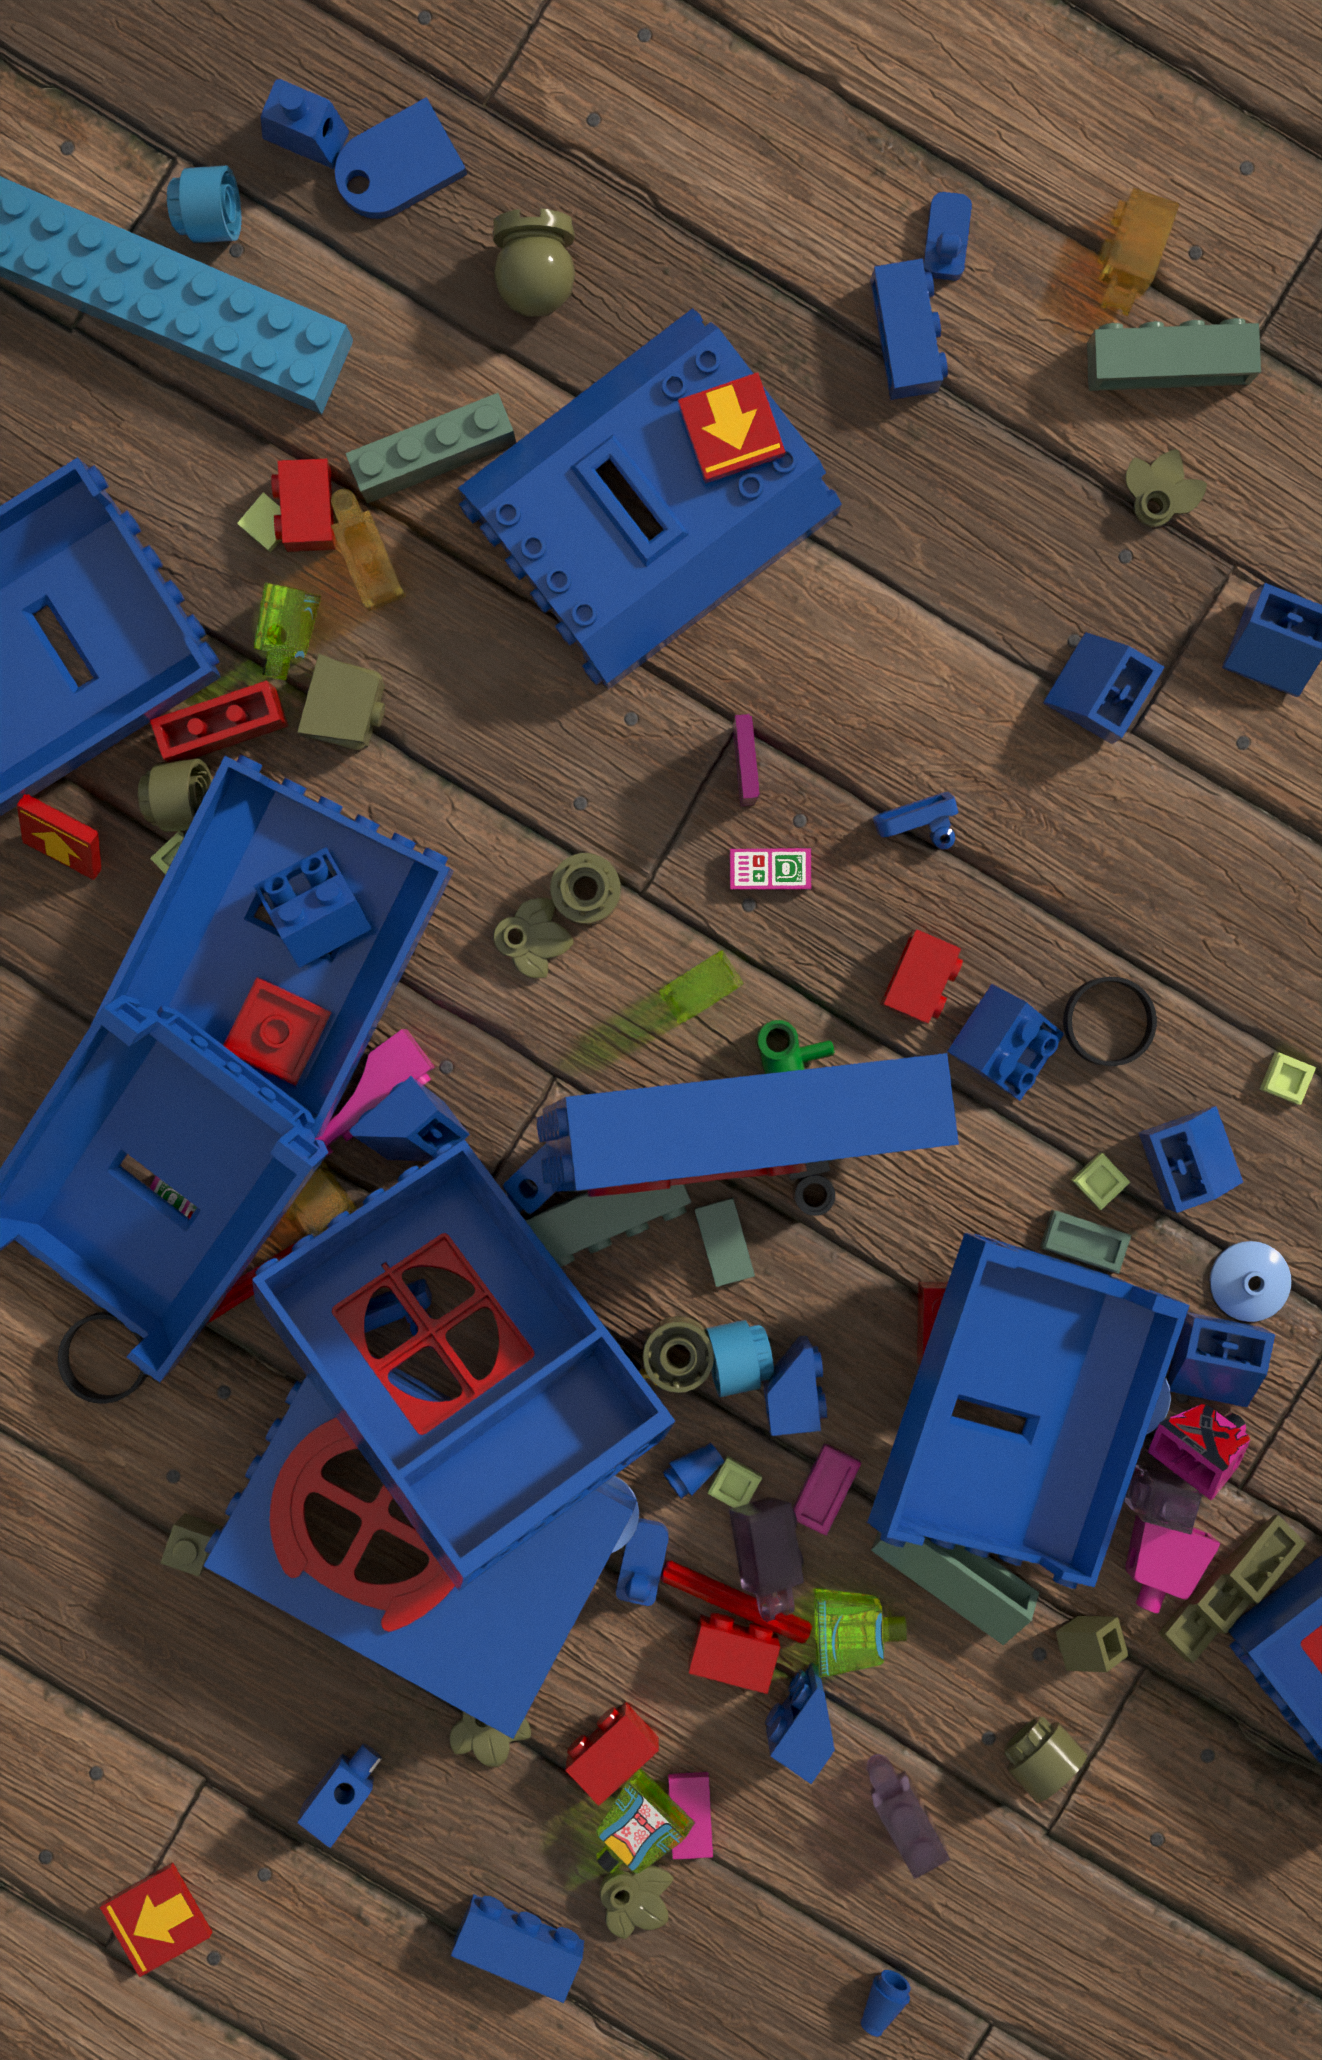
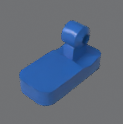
(947, 235)
(928, 811)
(387, 1308)
(643, 1563)

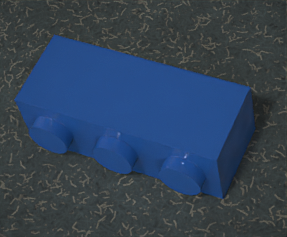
(908, 328)
(518, 1947)

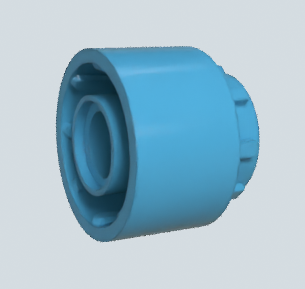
(205, 204)
(740, 1357)

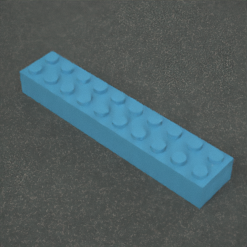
(169, 298)

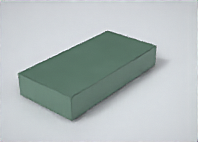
(1085, 1241)
(724, 1242)

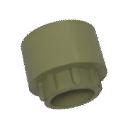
(173, 793)
(577, 868)
(680, 1376)
(1043, 1757)

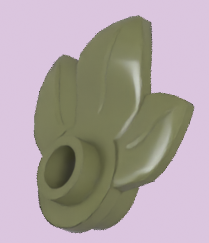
(1165, 485)
(538, 939)
(486, 1742)
(638, 1904)

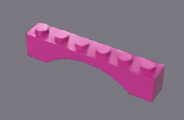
(385, 1067)

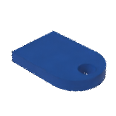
(402, 160)

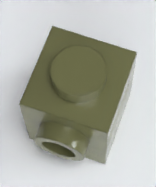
(188, 1543)
(1092, 1643)

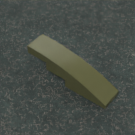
(1231, 1587)

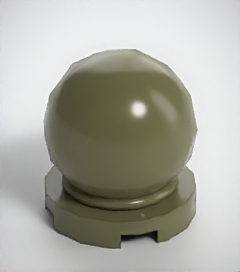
(533, 266)

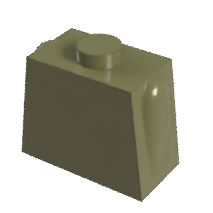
(342, 704)

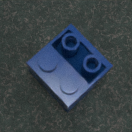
(1277, 640)
(1103, 686)
(312, 907)
(1006, 1041)
(409, 1124)
(1191, 1159)
(1220, 1359)
(791, 1394)
(800, 1727)

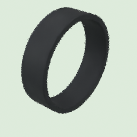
(1150, 1013)
(68, 1376)

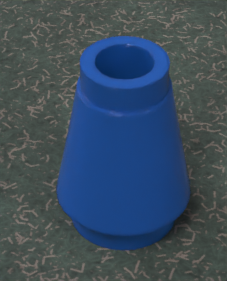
(693, 1470)
(885, 2001)

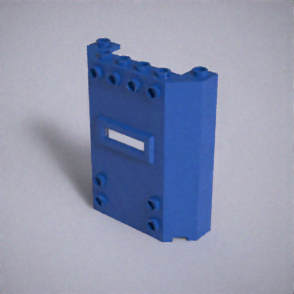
(584, 550)
(82, 558)
(207, 948)
(195, 1121)
(1047, 1345)

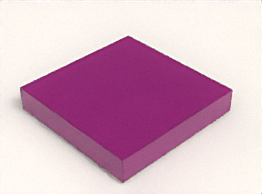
(745, 760)

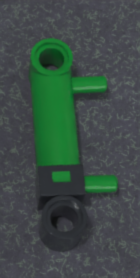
(793, 1059)

